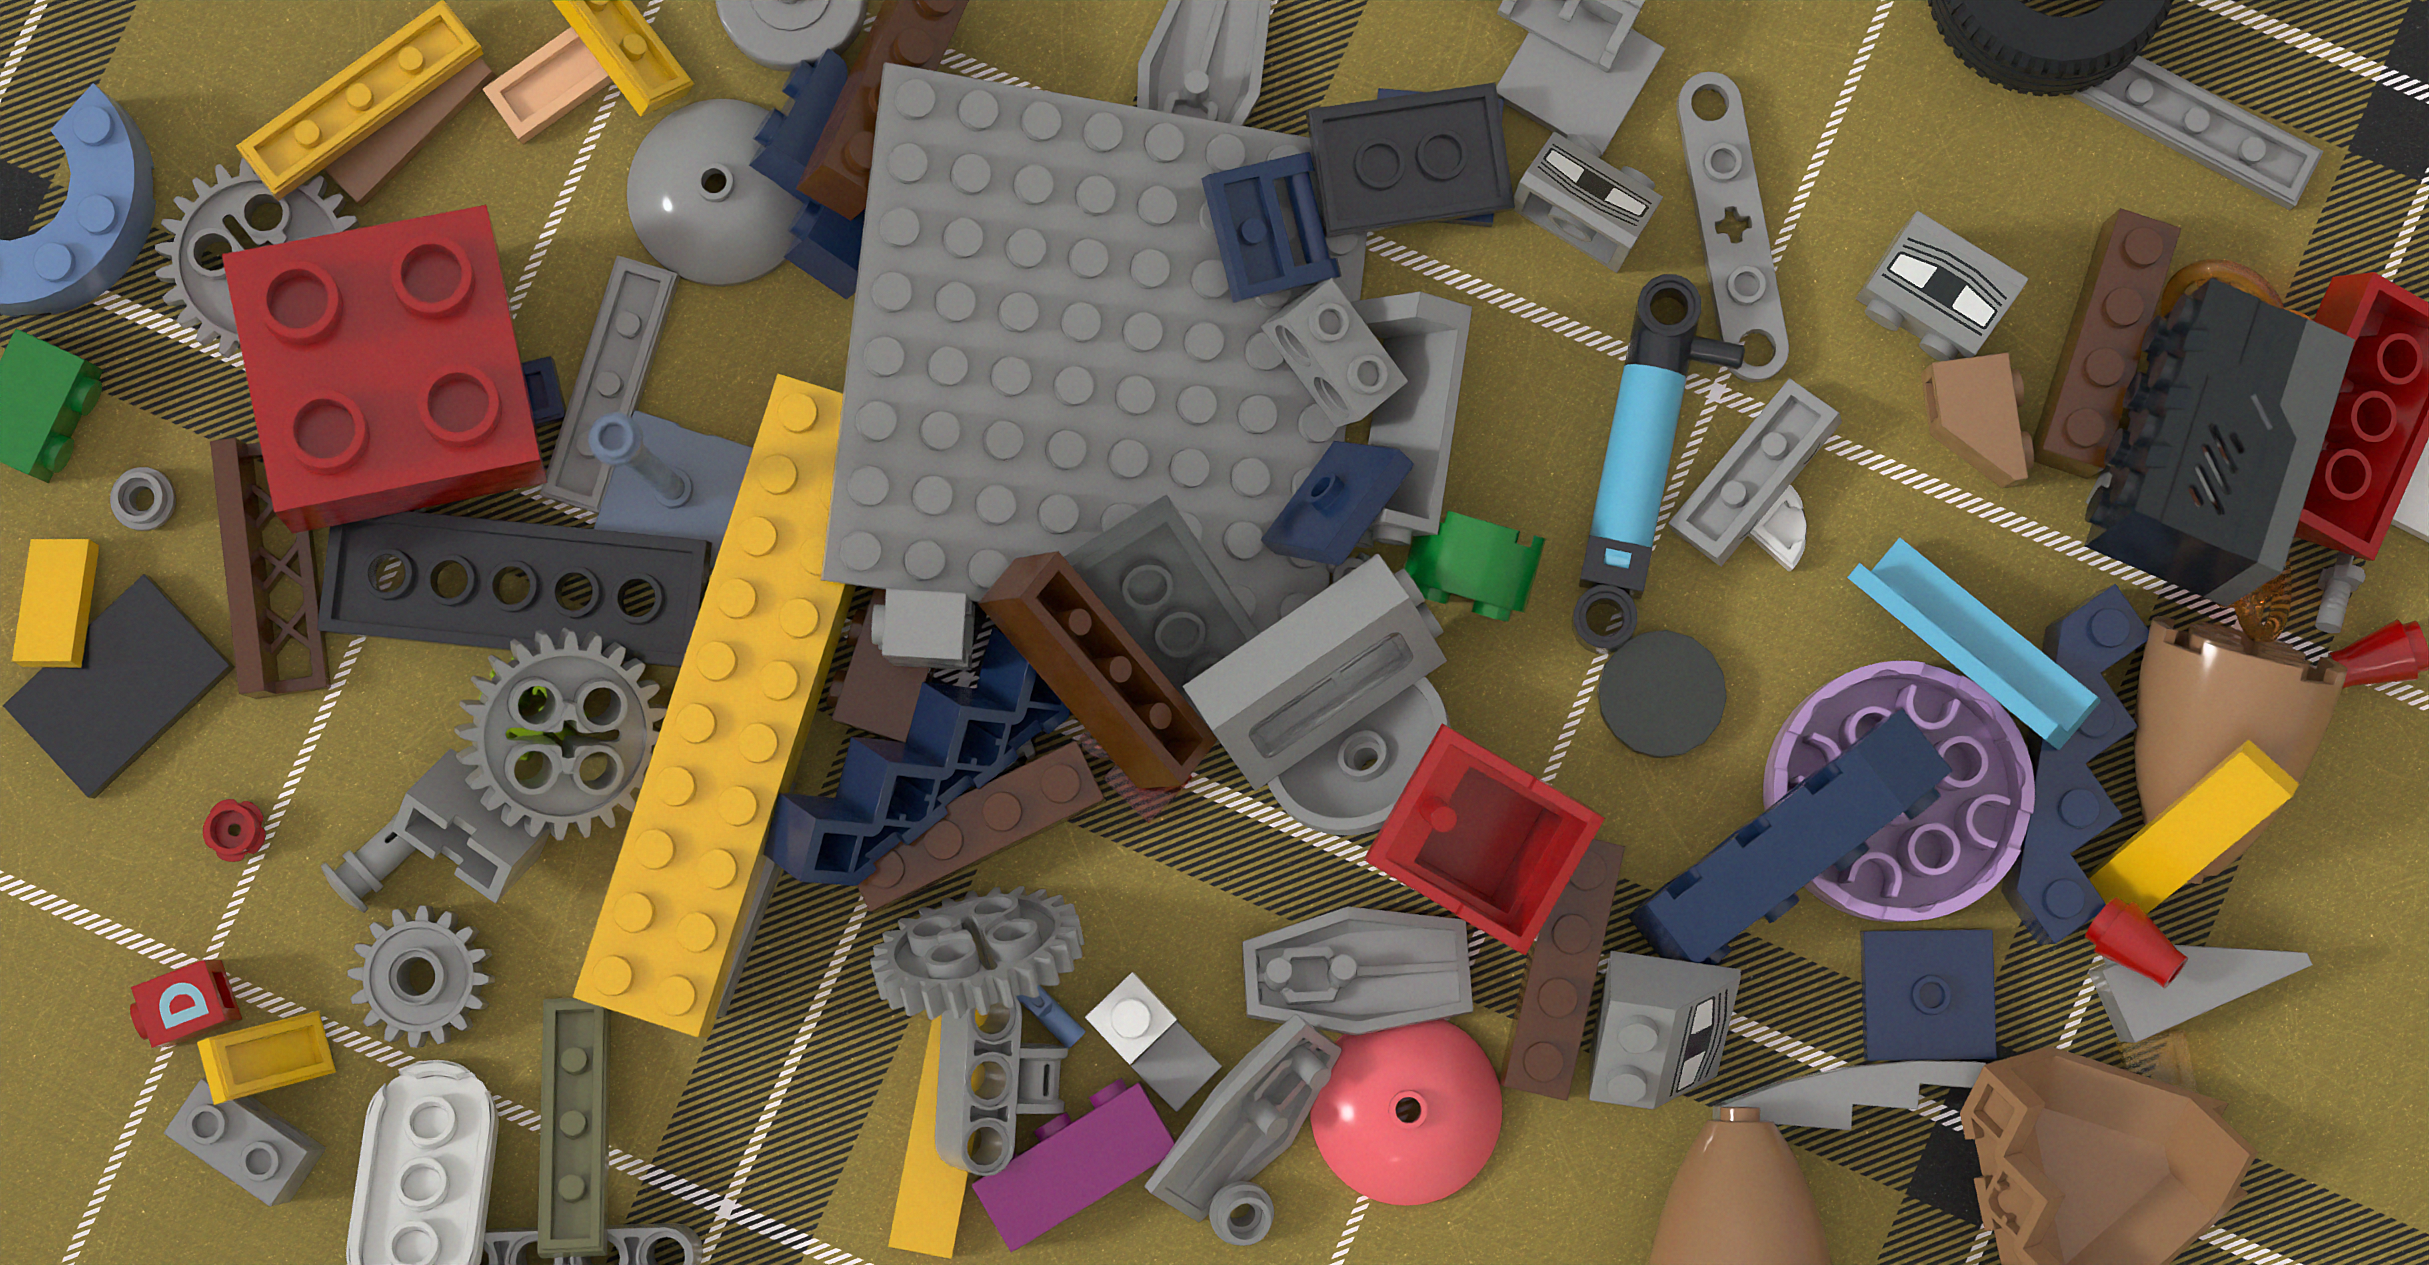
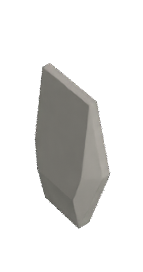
(1205, 59)
(1359, 971)
(1247, 1118)

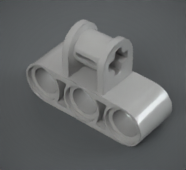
(1017, 1081)

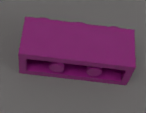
(1075, 1163)

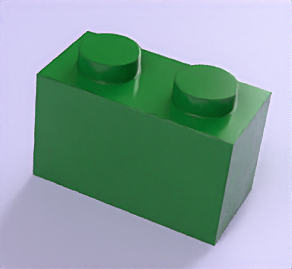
(42, 403)

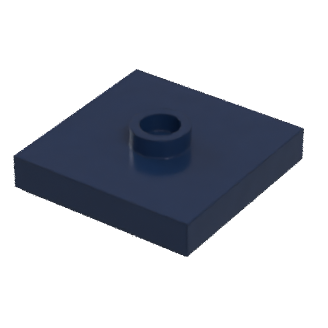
(1337, 502)
(1928, 995)

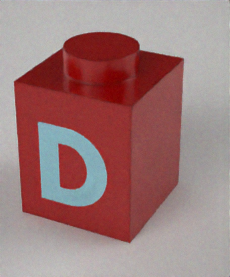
(184, 1004)

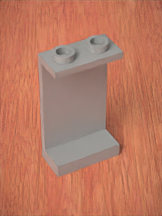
(1428, 345)

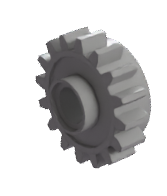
(388, 968)

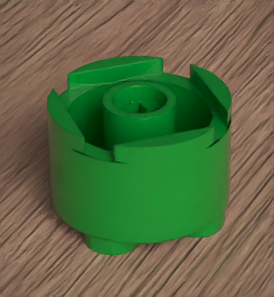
(1476, 563)

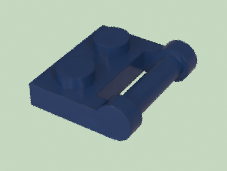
(1253, 229)

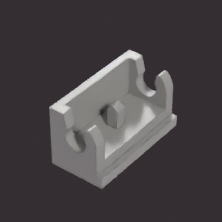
(1582, 27)

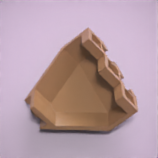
(2098, 1161)

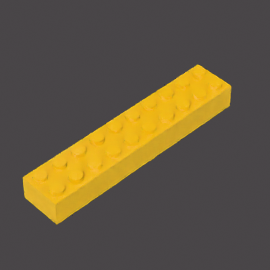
(728, 733)

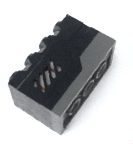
(2218, 442)

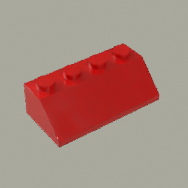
(2377, 417)

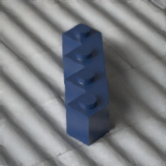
(902, 788)
(2070, 803)
(1793, 842)

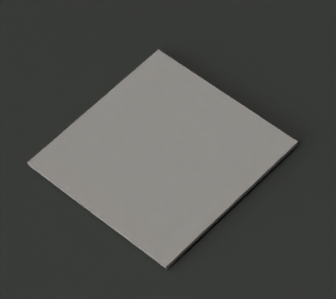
(1062, 345)

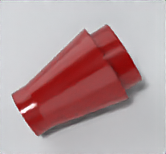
(2385, 656)
(2134, 941)

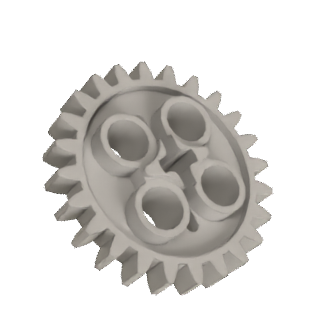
(238, 197)
(557, 790)
(937, 963)

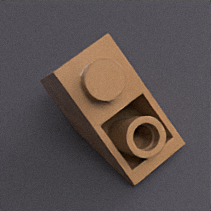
(1976, 415)

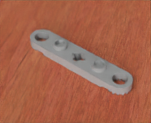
(1721, 182)

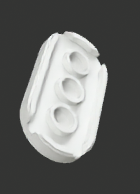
(424, 1169)

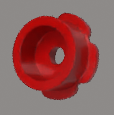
(217, 829)

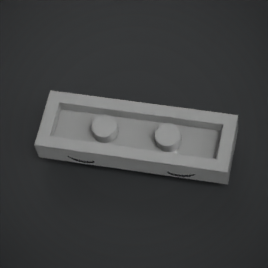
(1755, 472)

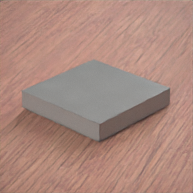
(1571, 93)

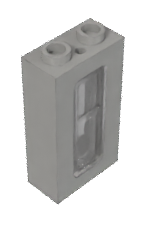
(1318, 670)

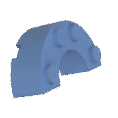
(98, 224)

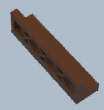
(248, 581)

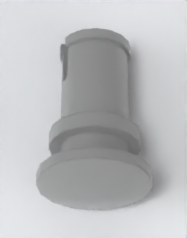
(368, 866)

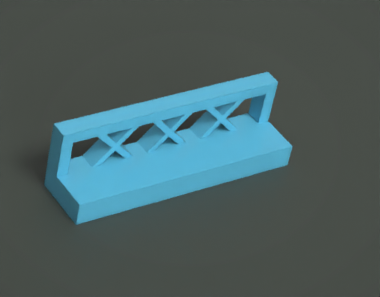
(1978, 642)

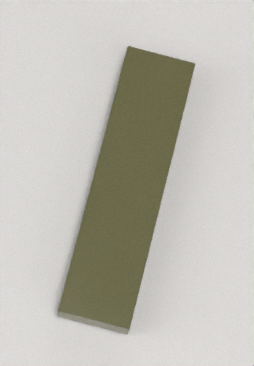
(574, 1129)

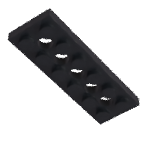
(488, 551)

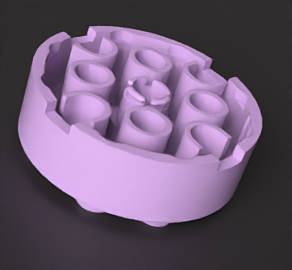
(1959, 842)

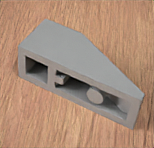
(2208, 980)

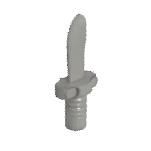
(2337, 585)

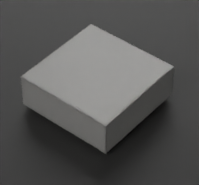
(1176, 1066)

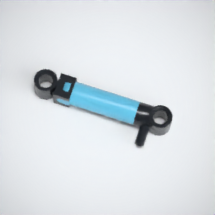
(1640, 455)

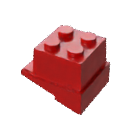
(1484, 838)

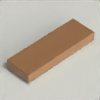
(386, 151)

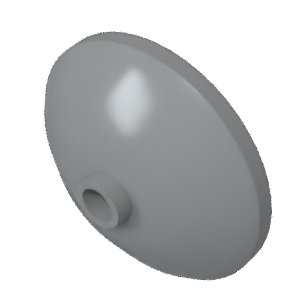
(702, 234)
(1332, 791)

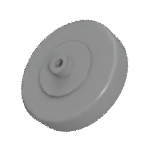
(789, 31)

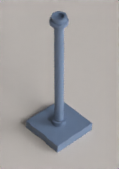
(667, 478)

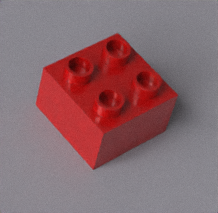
(384, 369)

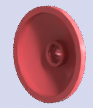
(1416, 1159)

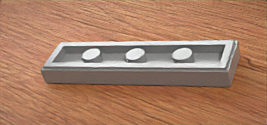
(2207, 130)
(610, 377)

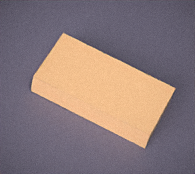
(547, 85)

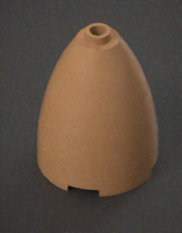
(2212, 693)
(1740, 1200)

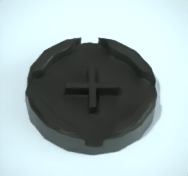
(1661, 694)

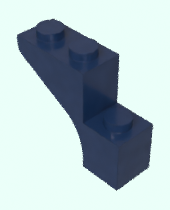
(825, 241)

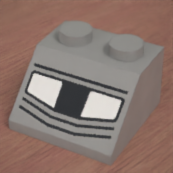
(1586, 199)
(1939, 289)
(1658, 1028)

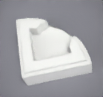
(1783, 530)

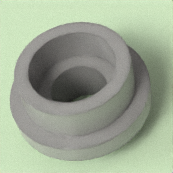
(129, 486)
(1248, 1228)

